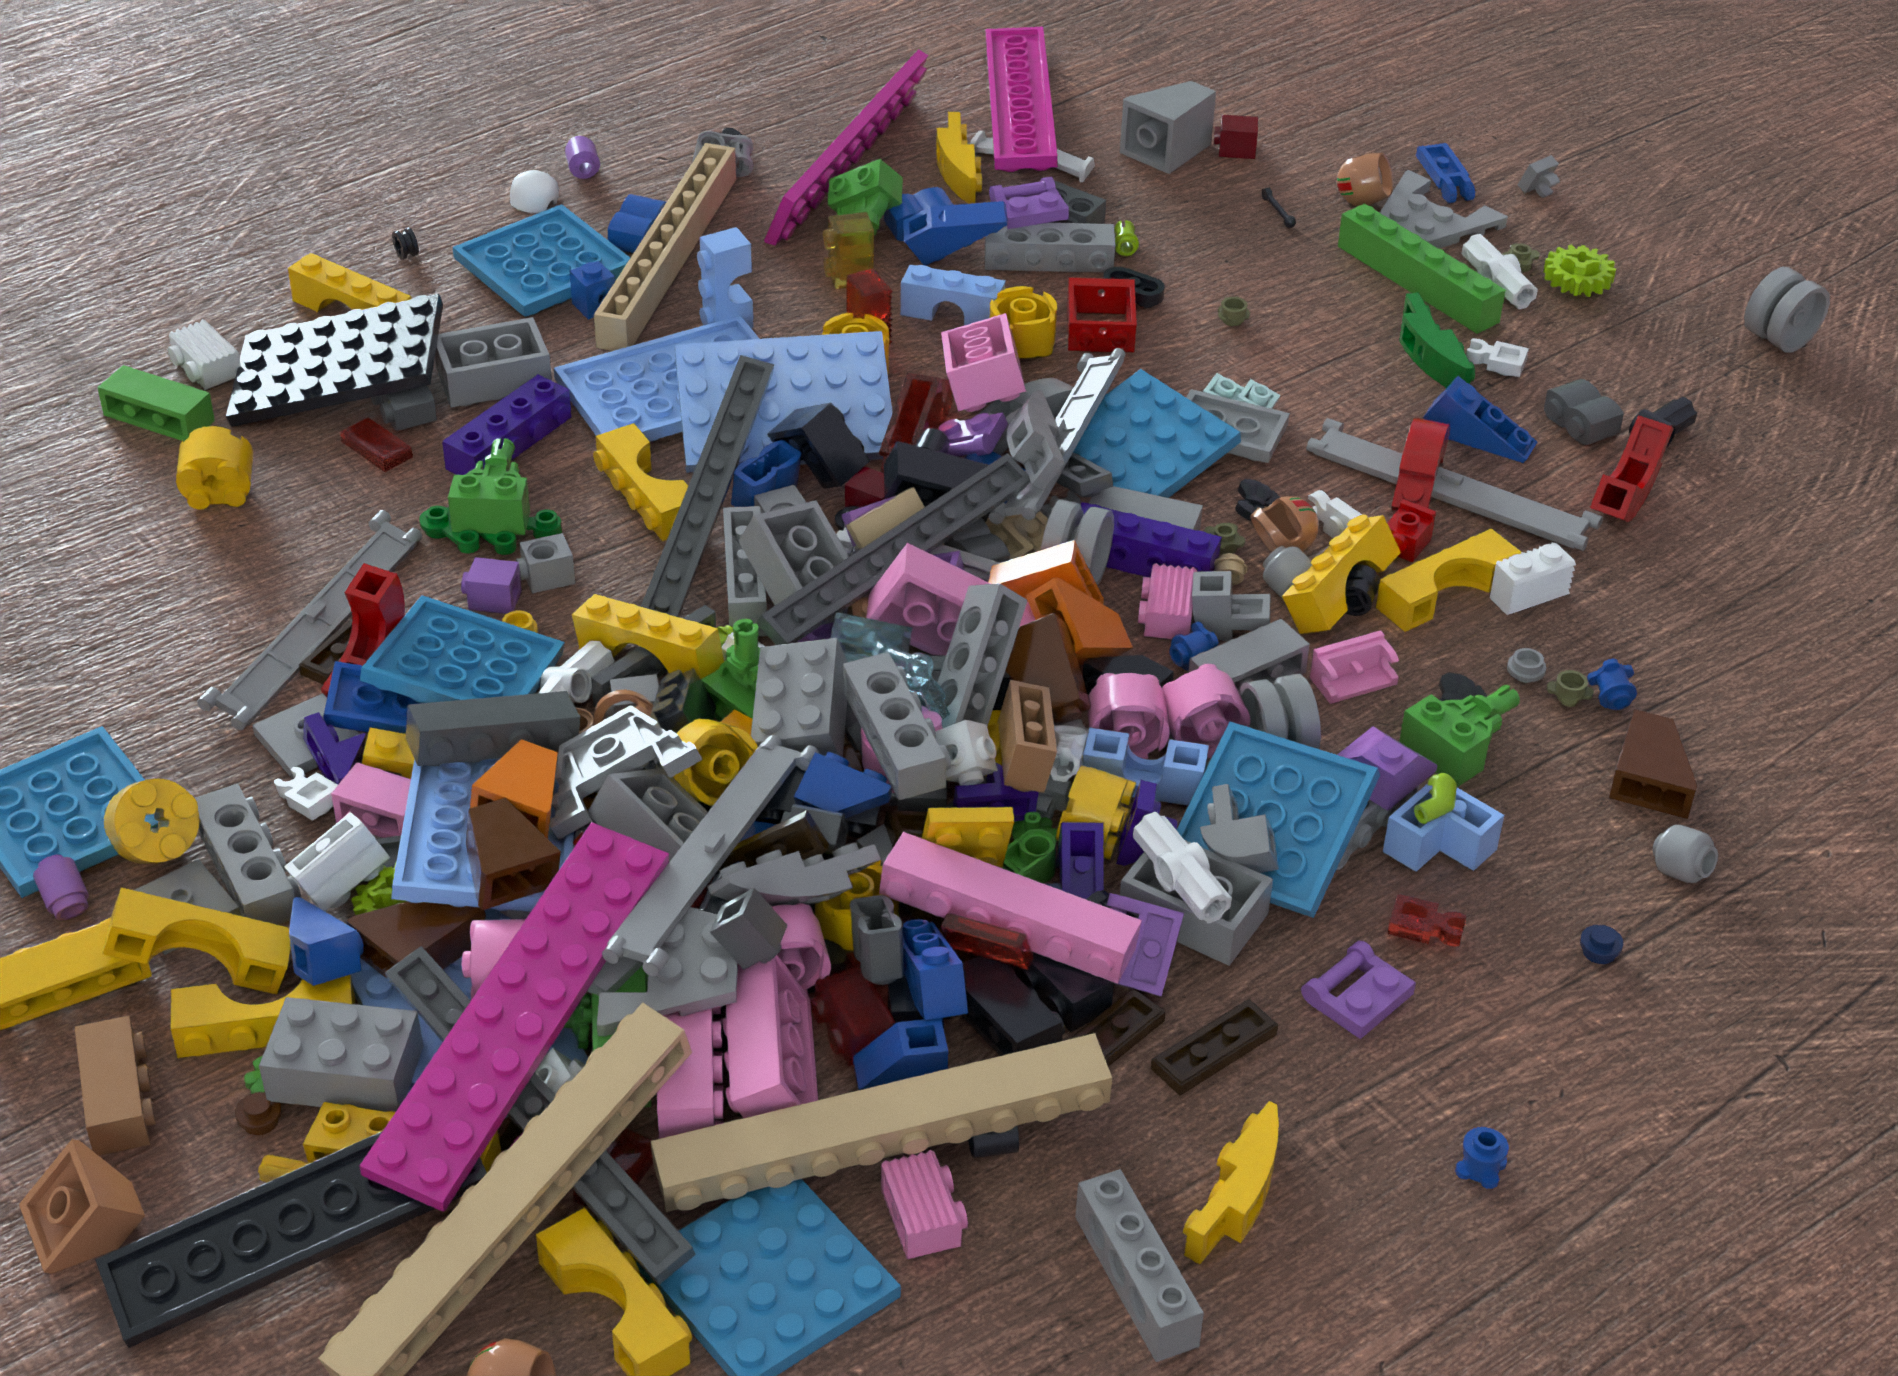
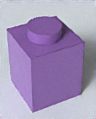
(492, 585)

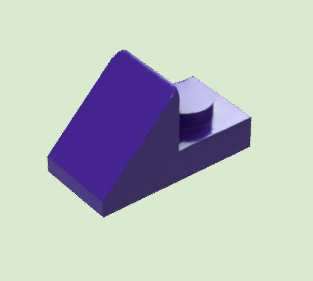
(331, 756)
(996, 794)
(1143, 804)
(1081, 858)

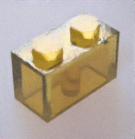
(848, 246)

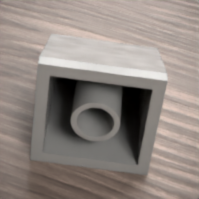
(1168, 125)

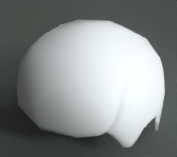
(533, 191)

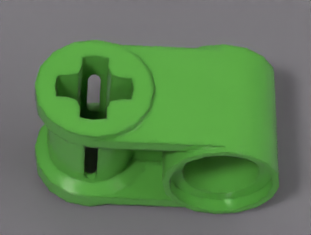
(1032, 855)

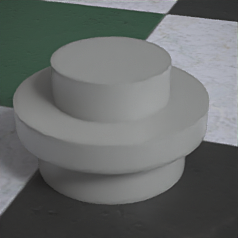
(1526, 665)

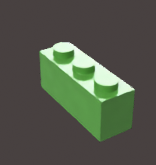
(155, 403)

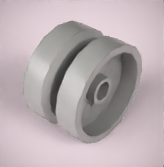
(1786, 309)
(1090, 531)
(1284, 708)

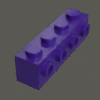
(521, 417)
(1143, 541)

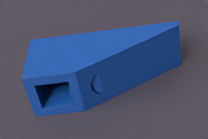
(948, 228)
(1479, 422)
(322, 944)
(933, 971)

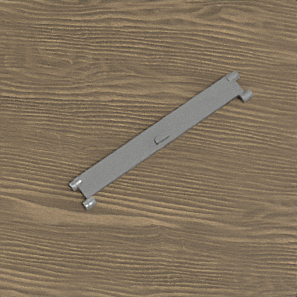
(1072, 422)
(1458, 489)
(309, 629)
(703, 855)

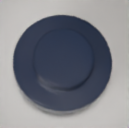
(1601, 944)

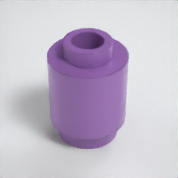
(582, 157)
(61, 887)

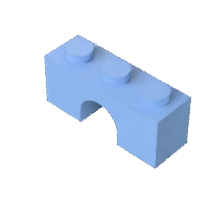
(722, 259)
(927, 287)
(1174, 773)

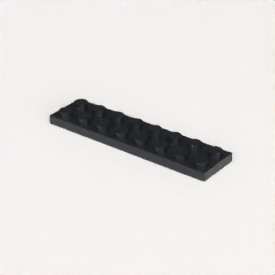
(253, 1241)

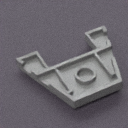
(1434, 222)
(612, 746)
(693, 979)

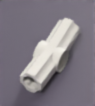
(577, 671)

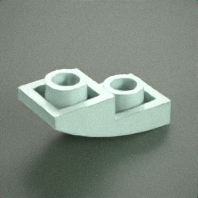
(1252, 393)

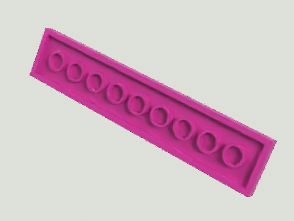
(1020, 99)
(846, 148)
(512, 1019)

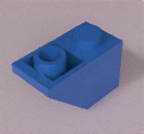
(839, 788)
(902, 1053)

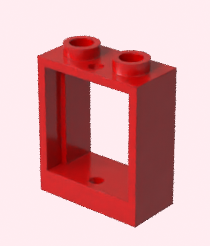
(1117, 299)

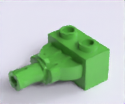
(866, 189)
(491, 497)
(735, 681)
(1456, 731)

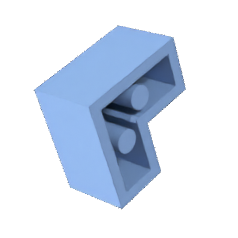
(1465, 834)

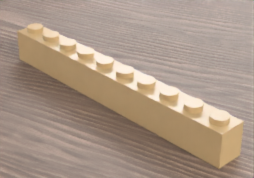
(665, 248)
(880, 1122)
(510, 1199)

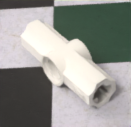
(1501, 269)
(1070, 744)
(1182, 867)

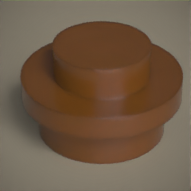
(257, 1114)

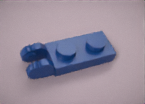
(1446, 171)

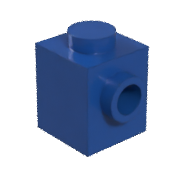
(590, 286)

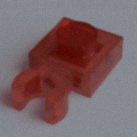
(1419, 921)

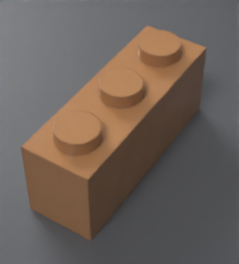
(1027, 736)
(114, 1085)

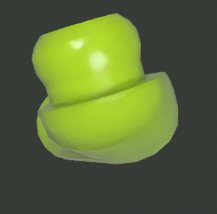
(1442, 799)

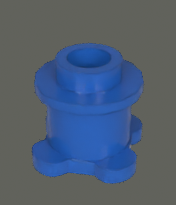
(1192, 644)
(1614, 685)
(1483, 1156)

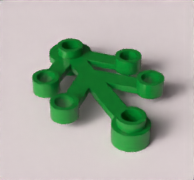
(437, 524)

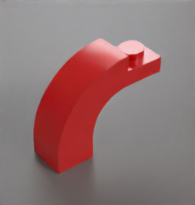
(1420, 462)
(1634, 476)
(376, 610)

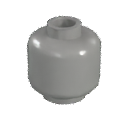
(1284, 566)
(1685, 854)

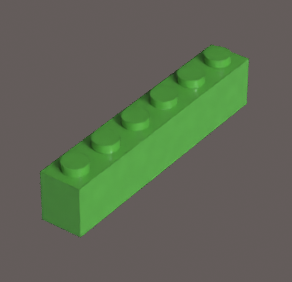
(1421, 268)

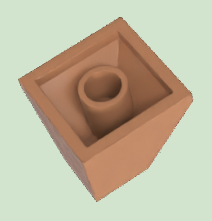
(79, 1209)

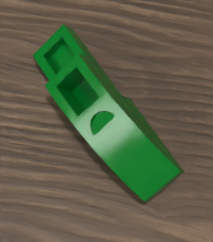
(1430, 347)

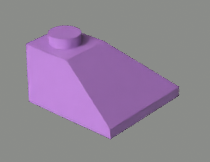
(1398, 766)

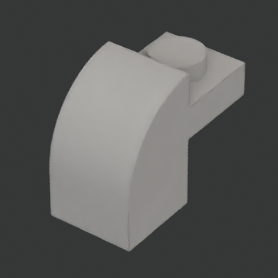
(1222, 610)
(1238, 840)

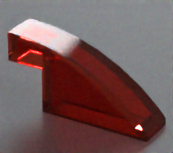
(920, 406)

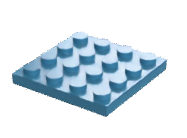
(533, 258)
(1153, 437)
(459, 655)
(1306, 796)
(59, 805)
(774, 1280)

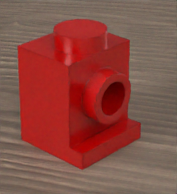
(1412, 528)

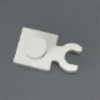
(1500, 358)
(1332, 512)
(307, 795)

